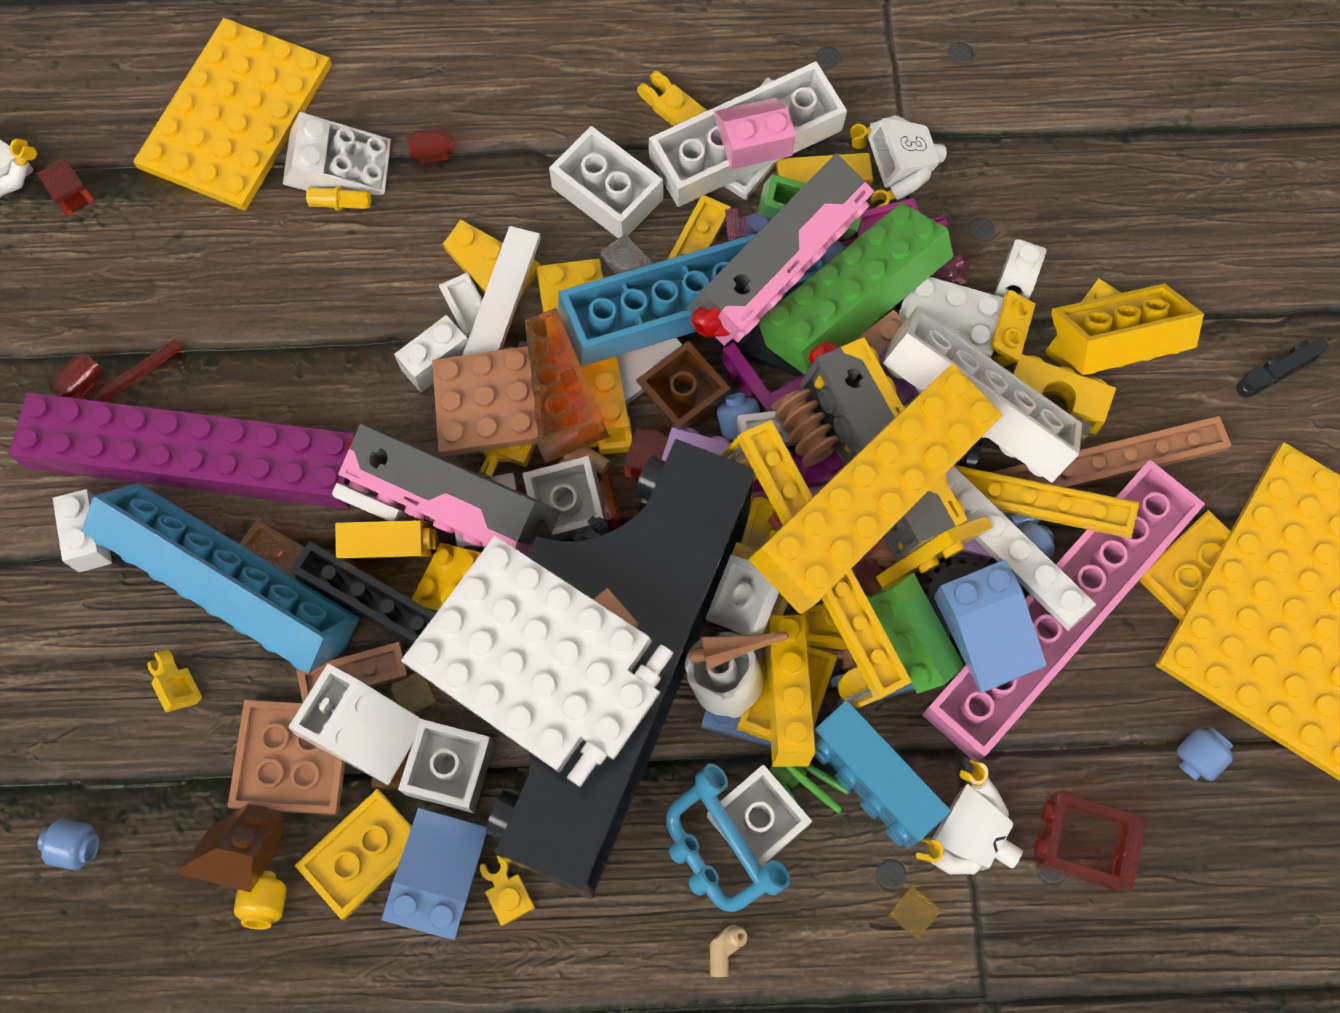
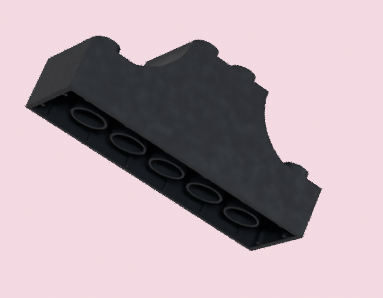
(666, 576)

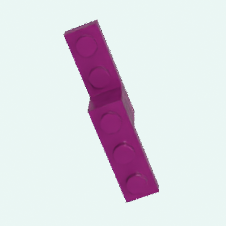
(737, 368)

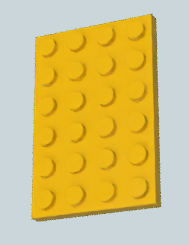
(233, 114)

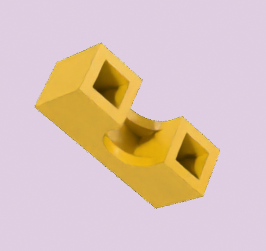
(1083, 396)

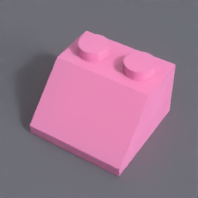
(756, 132)

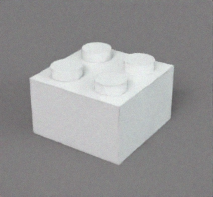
(570, 488)
(447, 766)
(764, 814)

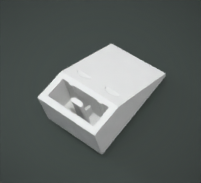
(335, 155)
(356, 724)

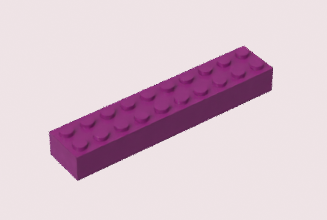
(180, 450)

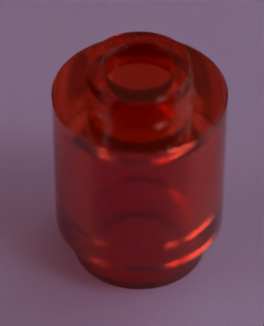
(430, 145)
(76, 377)

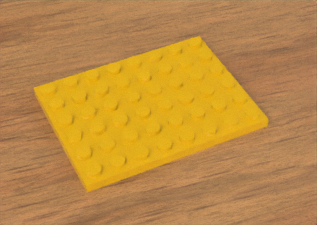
(1269, 613)

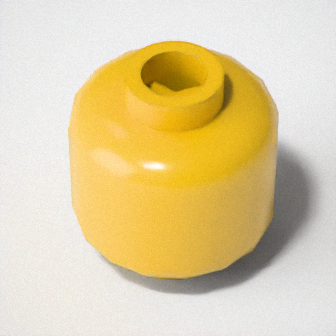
(263, 904)

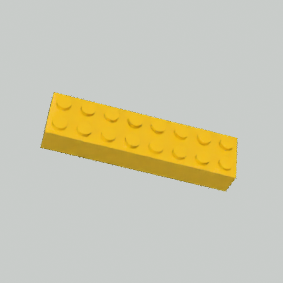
(875, 489)

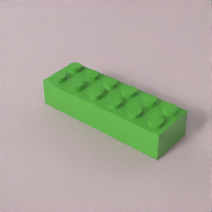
(857, 285)

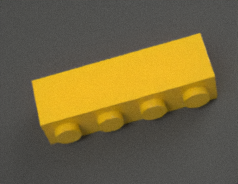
(789, 693)

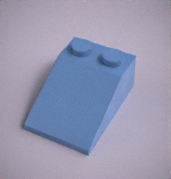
(991, 625)
(435, 874)

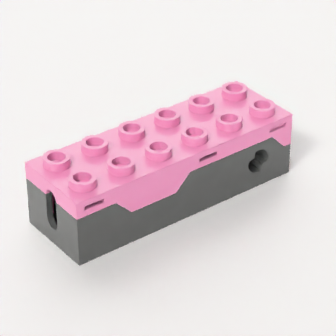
(780, 253)
(444, 492)

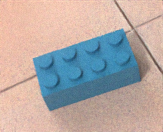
(878, 776)

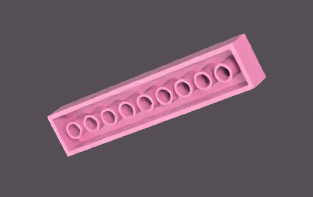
(1105, 571)

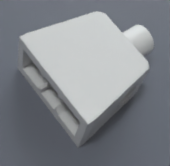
(1021, 268)

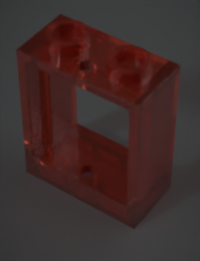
(1126, 851)

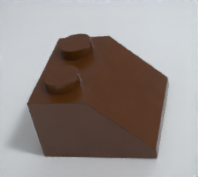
(685, 387)
(237, 848)

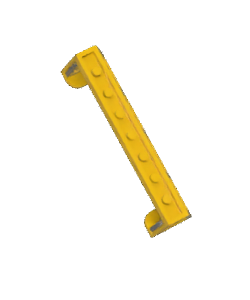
(878, 665)

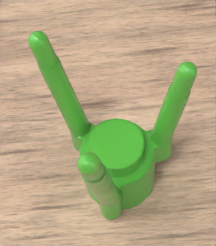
(794, 775)

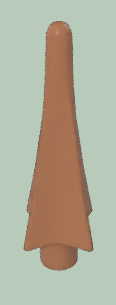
(722, 649)

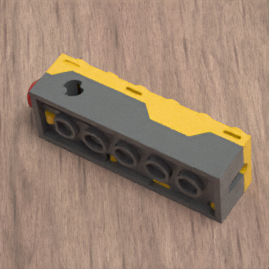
(858, 406)

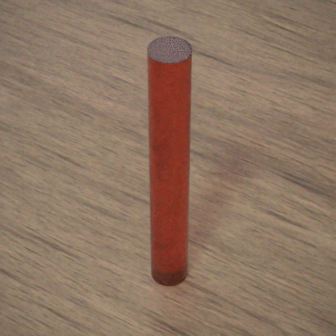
(137, 371)
(609, 501)

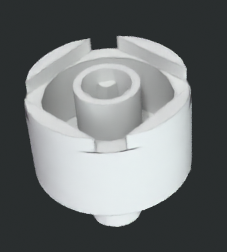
(727, 687)

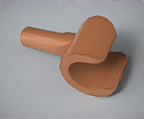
(845, 655)

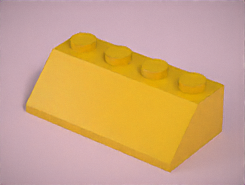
(1126, 328)

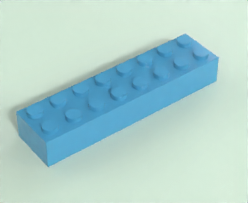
(644, 303)
(220, 576)

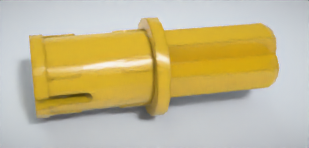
(337, 198)

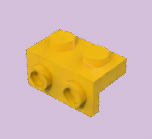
(1011, 328)

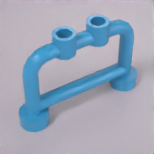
(769, 879)

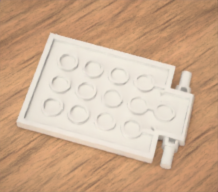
(539, 660)

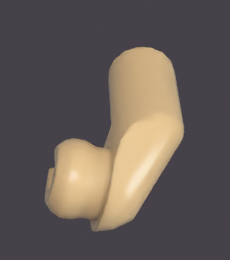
(600, 462)
(723, 946)

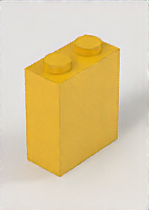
(385, 539)

